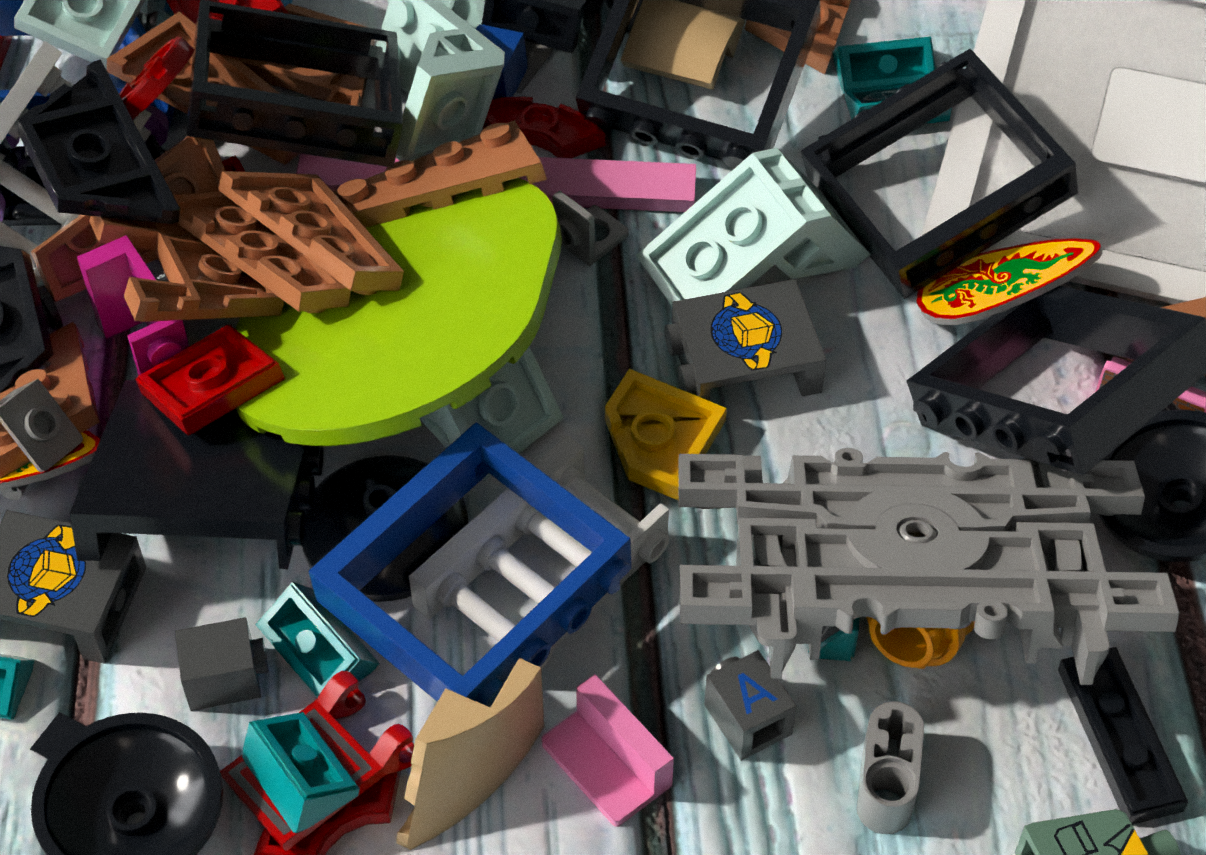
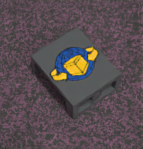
(745, 339)
(56, 592)

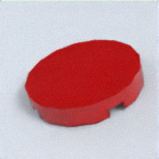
(156, 75)

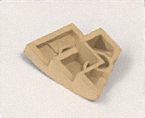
(681, 41)
(469, 753)

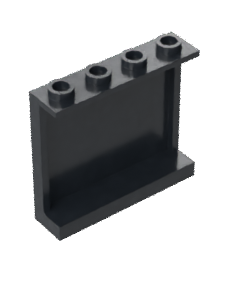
(199, 485)

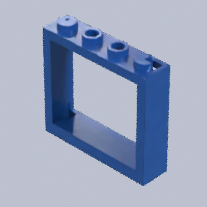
(420, 504)

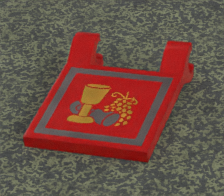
(336, 700)

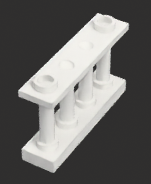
(44, 78)
(486, 538)

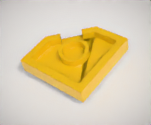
(655, 425)

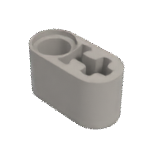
(891, 773)

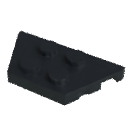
(95, 154)
(23, 326)

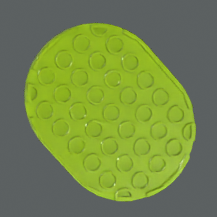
(463, 311)

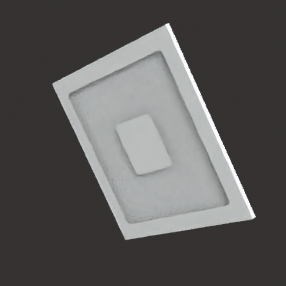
(1128, 106)

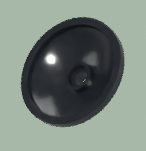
(1171, 468)
(349, 499)
(125, 769)

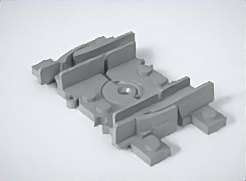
(990, 550)

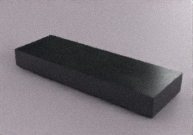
(1124, 740)

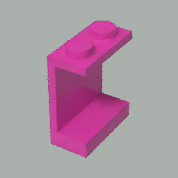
(106, 278)

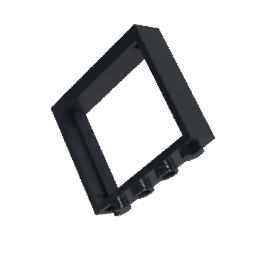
(287, 120)
(687, 133)
(976, 227)
(1167, 362)

